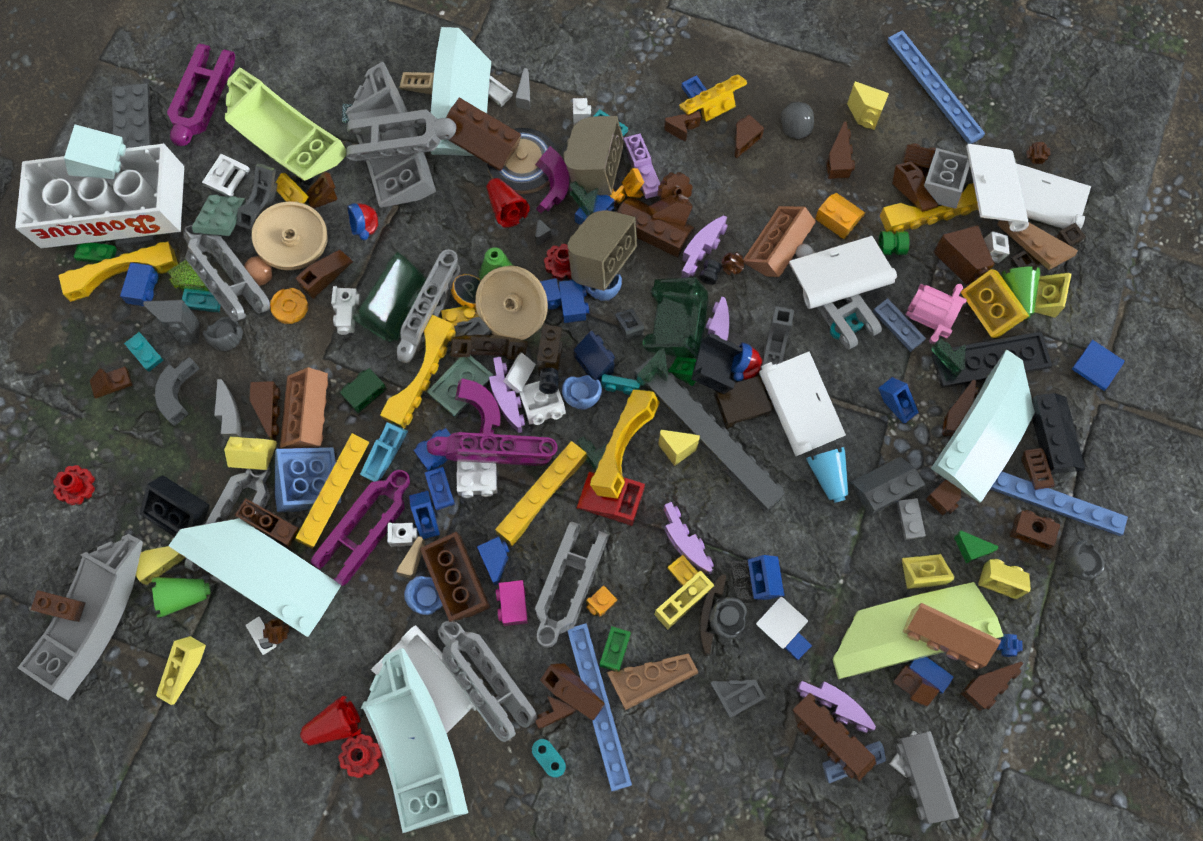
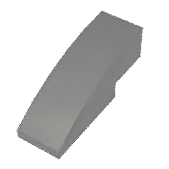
(227, 412)

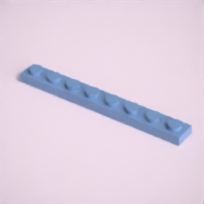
(936, 87)
(1060, 503)
(603, 723)

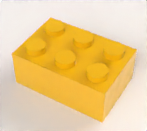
(994, 303)

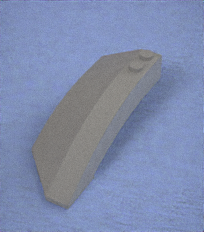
(396, 177)
(71, 647)

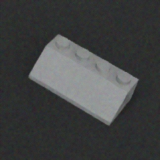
(926, 778)

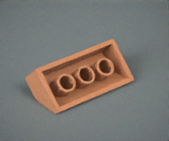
(779, 240)
(304, 409)
(950, 636)

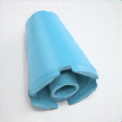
(831, 473)

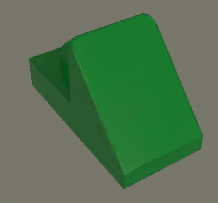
(683, 369)

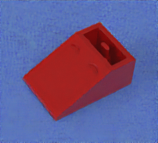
(621, 509)

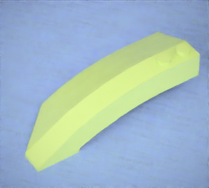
(280, 128)
(878, 635)

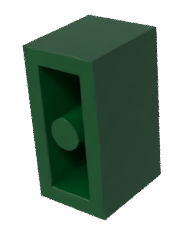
(363, 390)

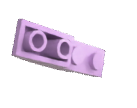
(641, 160)
(703, 243)
(720, 323)
(505, 398)
(691, 546)
(844, 706)

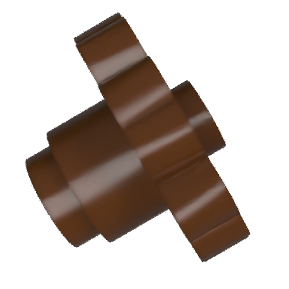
(675, 185)

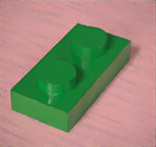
(94, 252)
(615, 649)

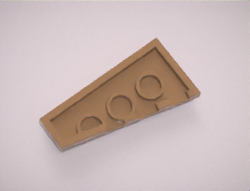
(1040, 245)
(645, 681)

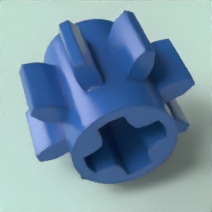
(1009, 645)

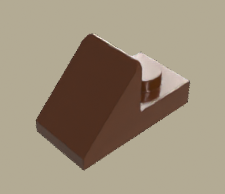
(678, 124)
(322, 191)
(106, 383)
(917, 686)
(560, 710)

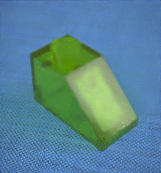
(185, 277)

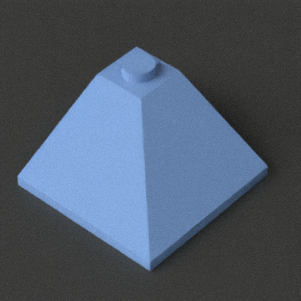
(301, 476)

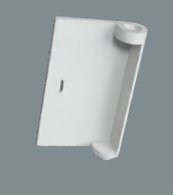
(997, 185)
(1052, 198)
(842, 272)
(801, 403)
(443, 688)

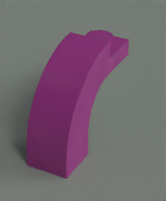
(555, 168)
(483, 401)

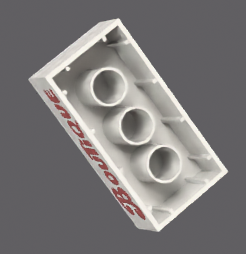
(79, 209)

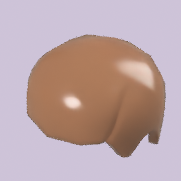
(259, 270)

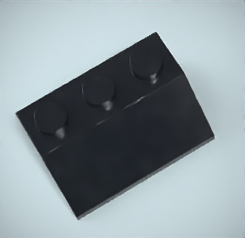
(172, 506)

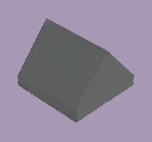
(543, 233)

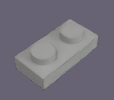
(911, 519)

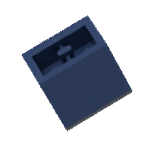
(594, 357)

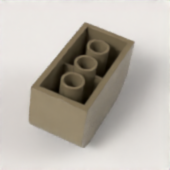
(594, 153)
(601, 248)

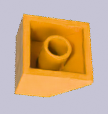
(839, 215)

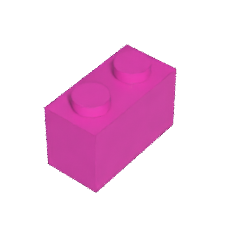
(513, 603)

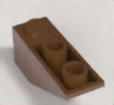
(839, 159)
(911, 182)
(322, 273)
(264, 400)
(959, 410)
(267, 523)
(985, 688)
(572, 690)

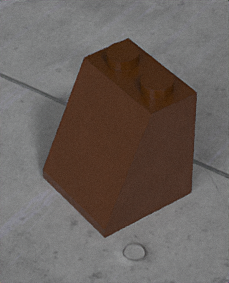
(965, 254)

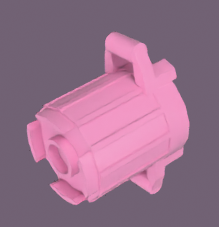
(936, 309)

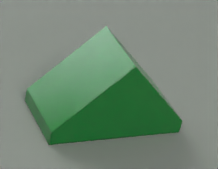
(973, 547)

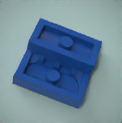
(1098, 365)

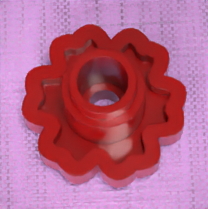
(558, 262)
(74, 485)
(349, 756)

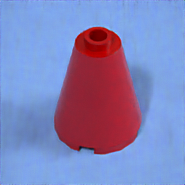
(506, 203)
(332, 724)

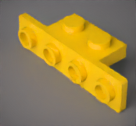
(715, 100)

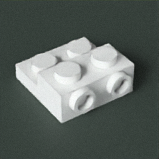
(540, 405)
(476, 479)

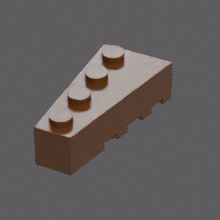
(833, 738)

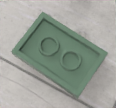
(218, 215)
(445, 388)

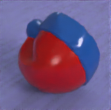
(362, 220)
(747, 363)

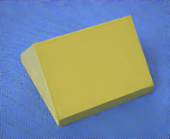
(1052, 294)
(677, 445)
(926, 571)

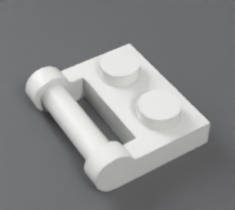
(221, 173)

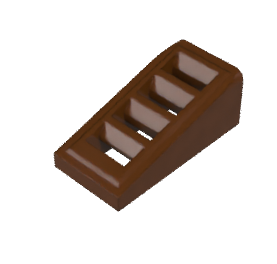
(1036, 457)

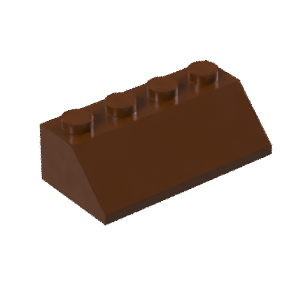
(482, 134)
(656, 232)
(455, 577)

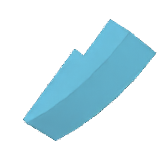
(383, 451)

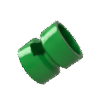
(894, 243)

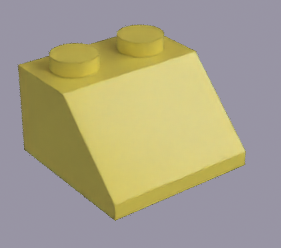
(866, 104)
(249, 452)
(1005, 579)

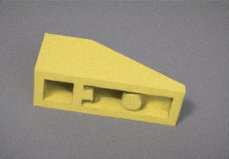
(156, 562)
(683, 600)
(180, 667)

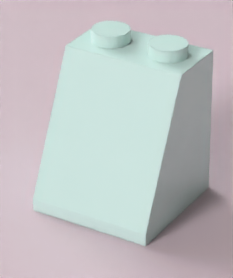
(93, 153)

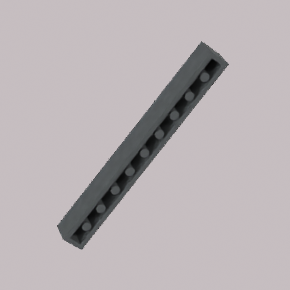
(715, 440)

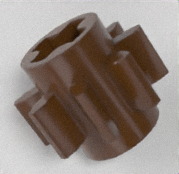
(1038, 153)
(733, 263)
(275, 631)

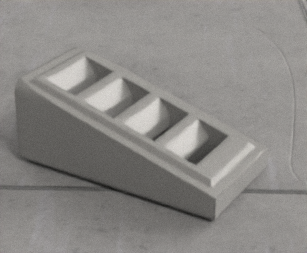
(523, 92)

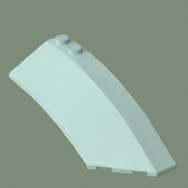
(458, 72)
(989, 430)
(260, 570)
(419, 768)

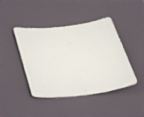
(782, 622)

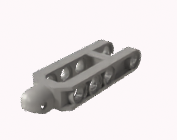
(435, 132)
(441, 282)
(224, 294)
(855, 305)
(251, 478)
(550, 629)
(490, 706)

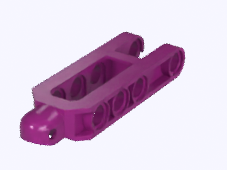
(183, 127)
(522, 451)
(392, 488)

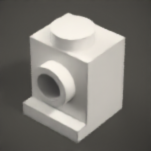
(580, 109)
(997, 246)
(351, 295)
(343, 319)
(395, 539)

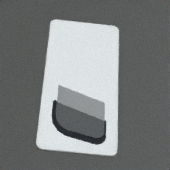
(256, 628)

